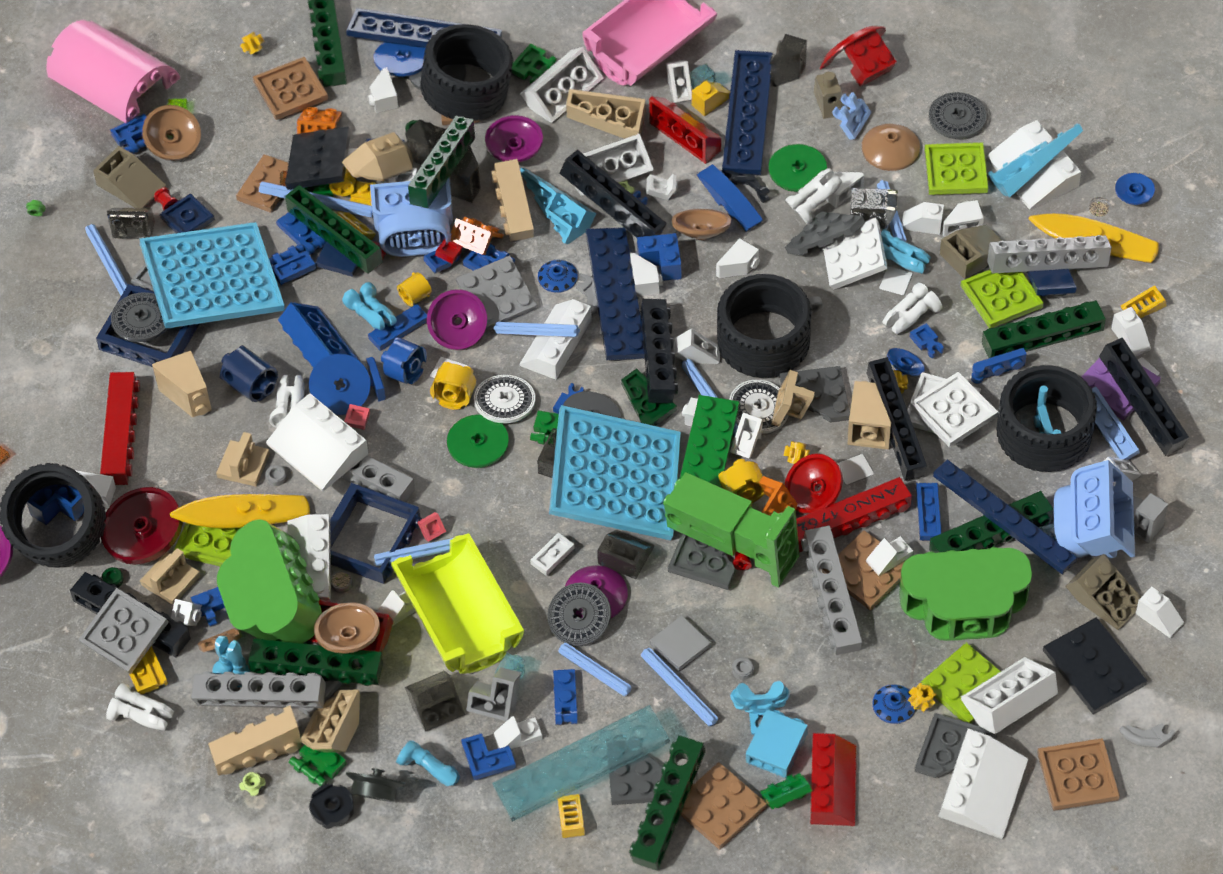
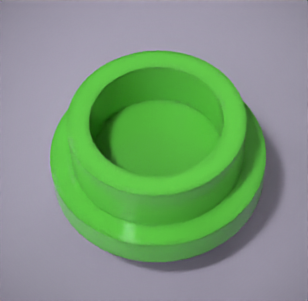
(35, 208)

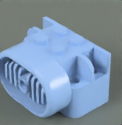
(406, 227)
(1094, 514)

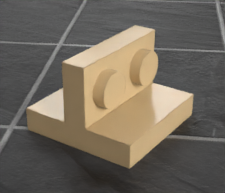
(791, 400)
(243, 461)
(170, 576)

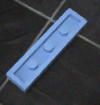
(1113, 429)

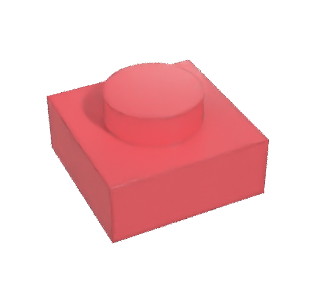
(357, 416)
(431, 526)

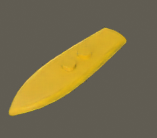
(1123, 242)
(240, 509)

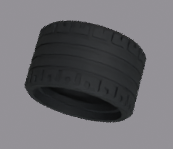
(470, 46)
(771, 295)
(1040, 450)
(24, 487)

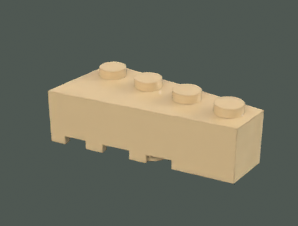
(607, 112)
(513, 200)
(256, 743)

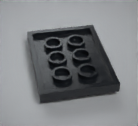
(318, 157)
(1094, 665)

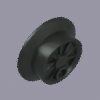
(375, 785)

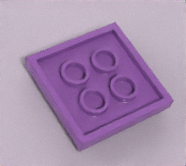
(1099, 377)

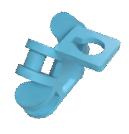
(758, 704)

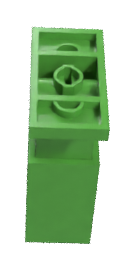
(733, 525)

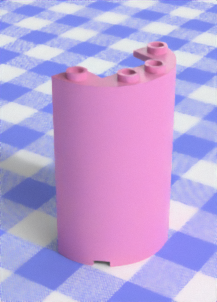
(642, 35)
(105, 68)

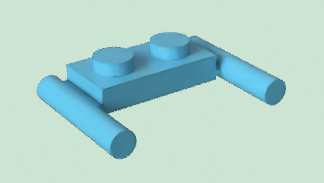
(1041, 419)

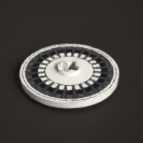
(517, 391)
(757, 392)

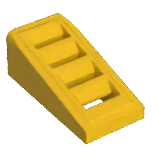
(1152, 292)
(575, 829)

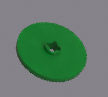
(786, 159)
(465, 433)

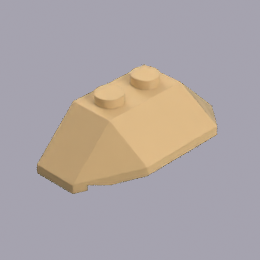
(380, 158)
(334, 724)

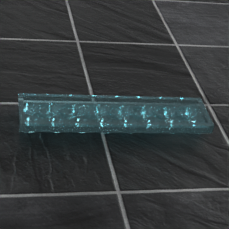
(580, 763)

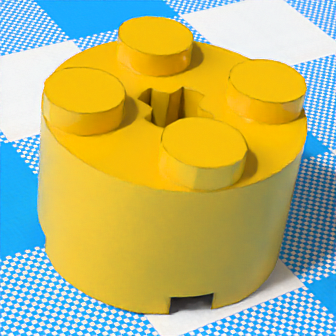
(453, 385)
(743, 480)

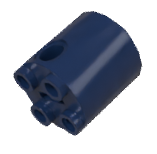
(248, 374)

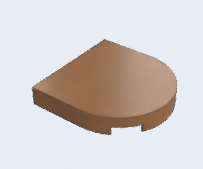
(209, 644)

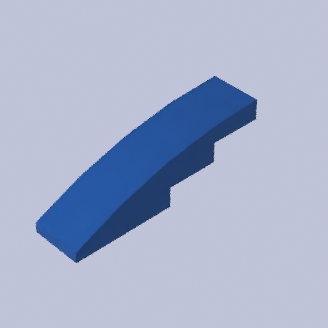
(729, 196)

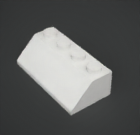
(550, 91)
(622, 159)
(550, 353)
(313, 537)
(1010, 694)

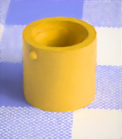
(344, 188)
(414, 289)

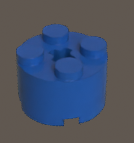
(404, 361)

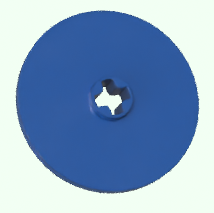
(399, 58)
(333, 369)

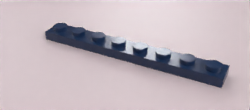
(1005, 516)

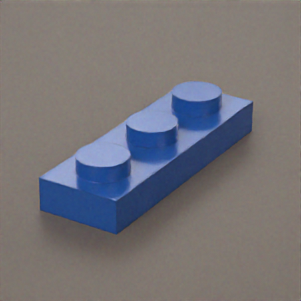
(406, 323)
(928, 510)

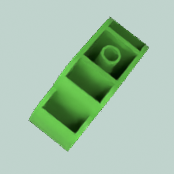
(268, 585)
(965, 591)

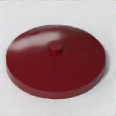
(141, 526)

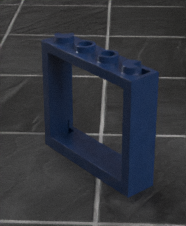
(136, 352)
(382, 502)

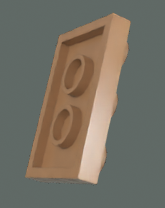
(268, 171)

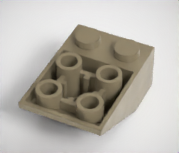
(127, 178)
(968, 249)
(1105, 592)

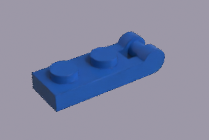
(300, 233)
(997, 365)
(565, 696)

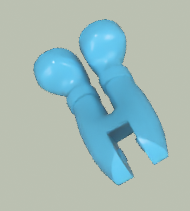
(904, 253)
(369, 307)
(229, 657)
(443, 773)

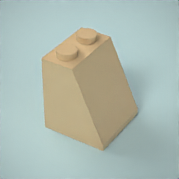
(183, 383)
(868, 418)

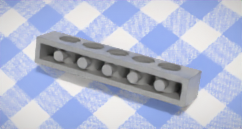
(1049, 254)
(400, 484)
(822, 539)
(311, 697)

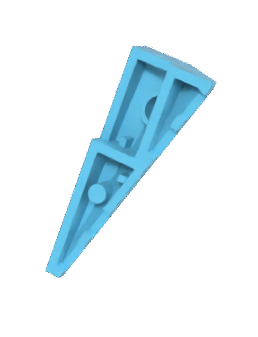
(1023, 168)
(566, 213)

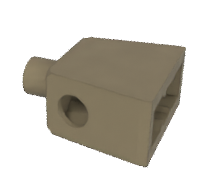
(827, 87)

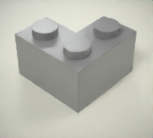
(1149, 516)
(496, 699)

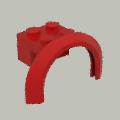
(866, 52)

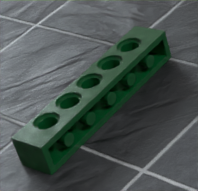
(327, 42)
(441, 162)
(333, 229)
(1044, 329)
(979, 528)
(307, 654)
(653, 855)

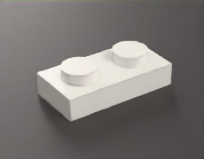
(552, 554)

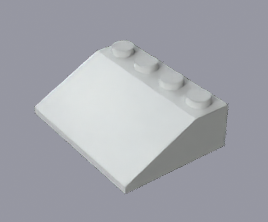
(1050, 182)
(317, 443)
(983, 784)

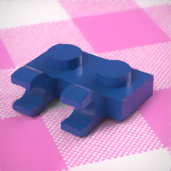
(210, 602)

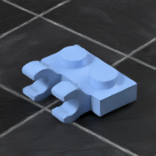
(854, 118)

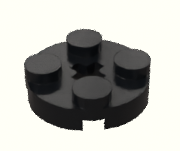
(331, 817)

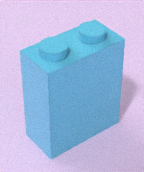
(776, 743)

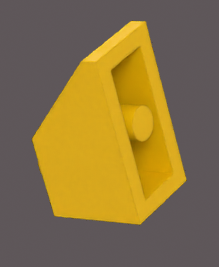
(709, 96)

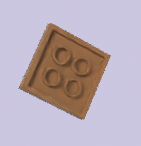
(290, 88)
(860, 578)
(1078, 774)
(721, 805)

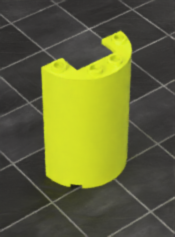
(461, 606)

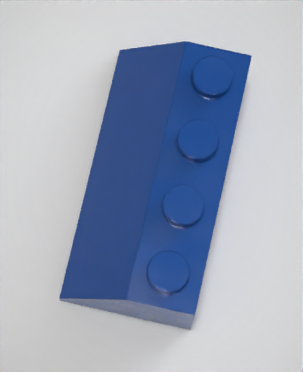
(312, 332)

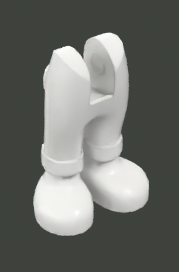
(825, 187)
(902, 317)
(283, 393)
(144, 717)

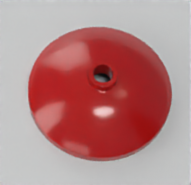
(809, 475)

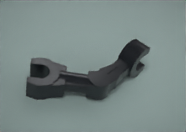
(751, 181)

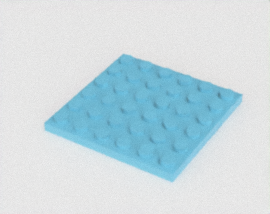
(211, 275)
(613, 472)

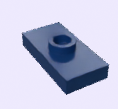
(375, 379)

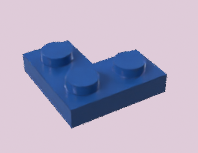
(485, 762)

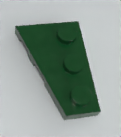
(636, 390)

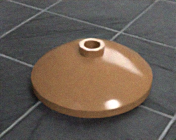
(174, 122)
(890, 147)
(701, 223)
(346, 627)

